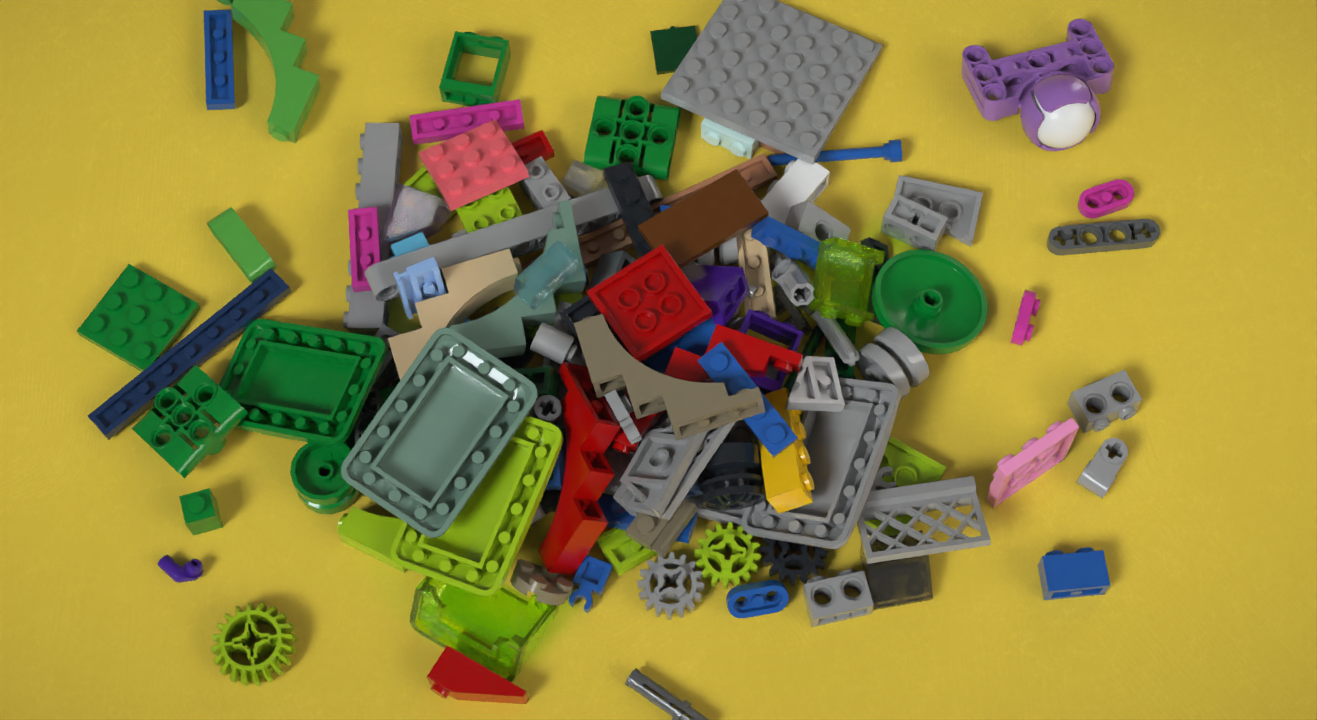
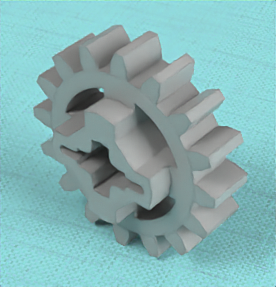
(678, 595)

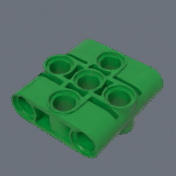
(608, 119)
(190, 421)

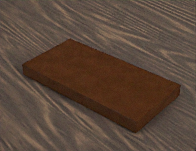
(705, 219)

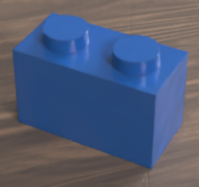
(1073, 574)

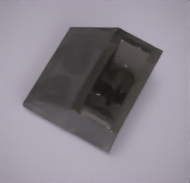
(897, 580)

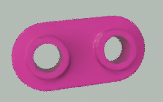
(1103, 198)
(1028, 307)

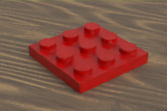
(649, 303)

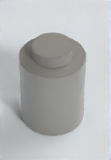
(554, 344)

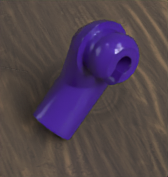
(181, 573)

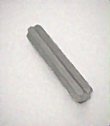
(837, 339)

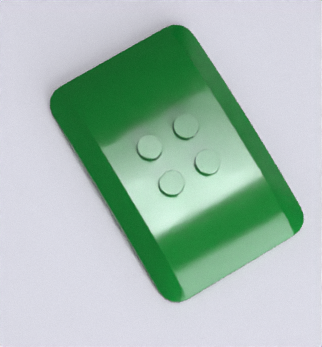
(302, 380)

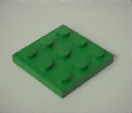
(138, 318)

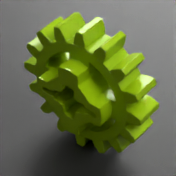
(740, 556)

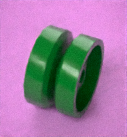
(319, 478)

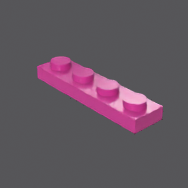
(452, 122)

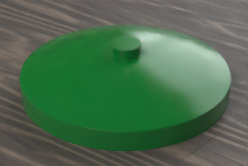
(930, 300)

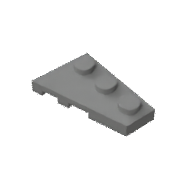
(956, 203)

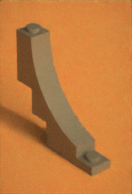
(689, 405)

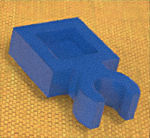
(590, 579)

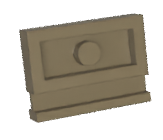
(660, 533)

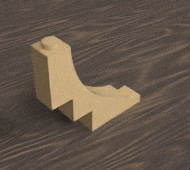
(468, 288)

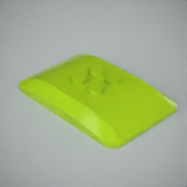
(494, 522)

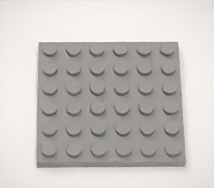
(773, 74)

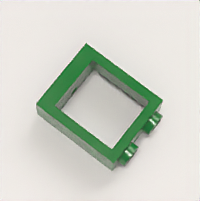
(470, 93)

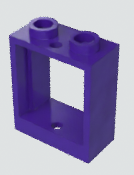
(782, 332)

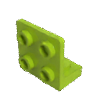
(489, 210)

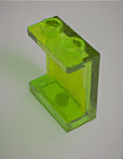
(844, 280)

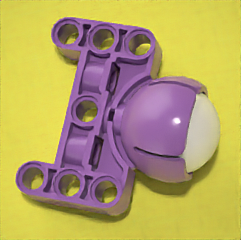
(1049, 84)

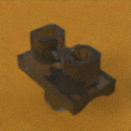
(796, 317)

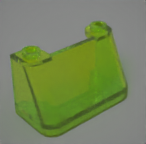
(490, 630)

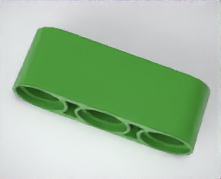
(241, 244)

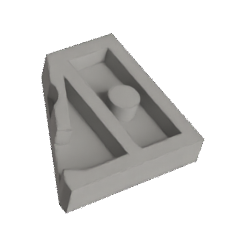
(816, 387)

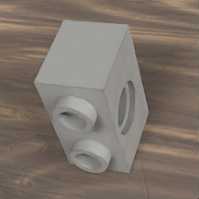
(815, 222)

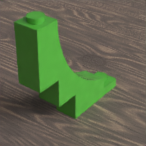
(295, 87)

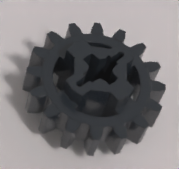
(785, 562)

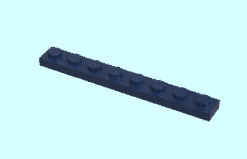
(190, 351)

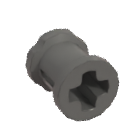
(542, 404)

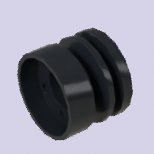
(733, 477)

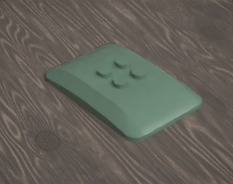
(439, 432)

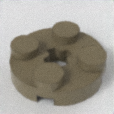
(549, 587)

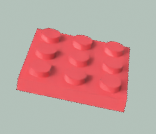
(473, 164)

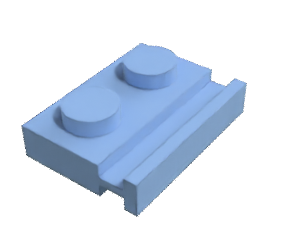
(418, 284)

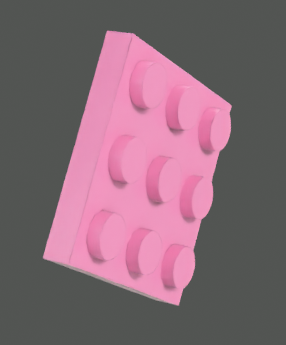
(1032, 462)

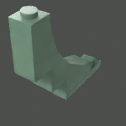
(502, 330)

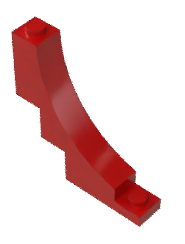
(750, 352)
(589, 431)

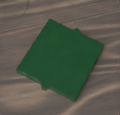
(671, 47)

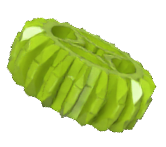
(229, 645)

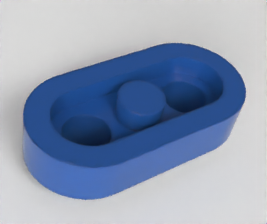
(756, 600)

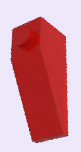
(470, 681)

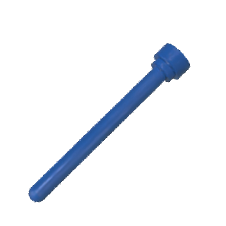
(889, 151)

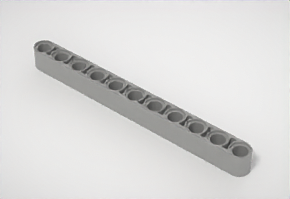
(519, 234)

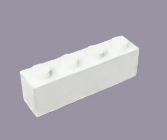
(799, 183)

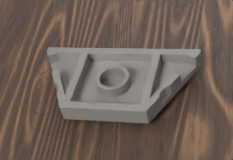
(660, 467)

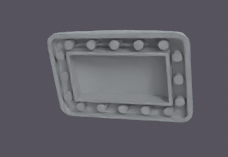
(843, 464)

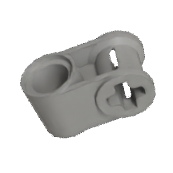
(1101, 469)

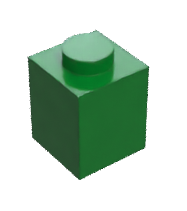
(201, 511)

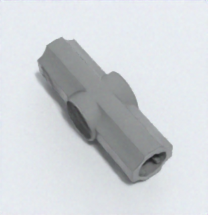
(791, 278)

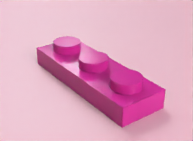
(364, 244)

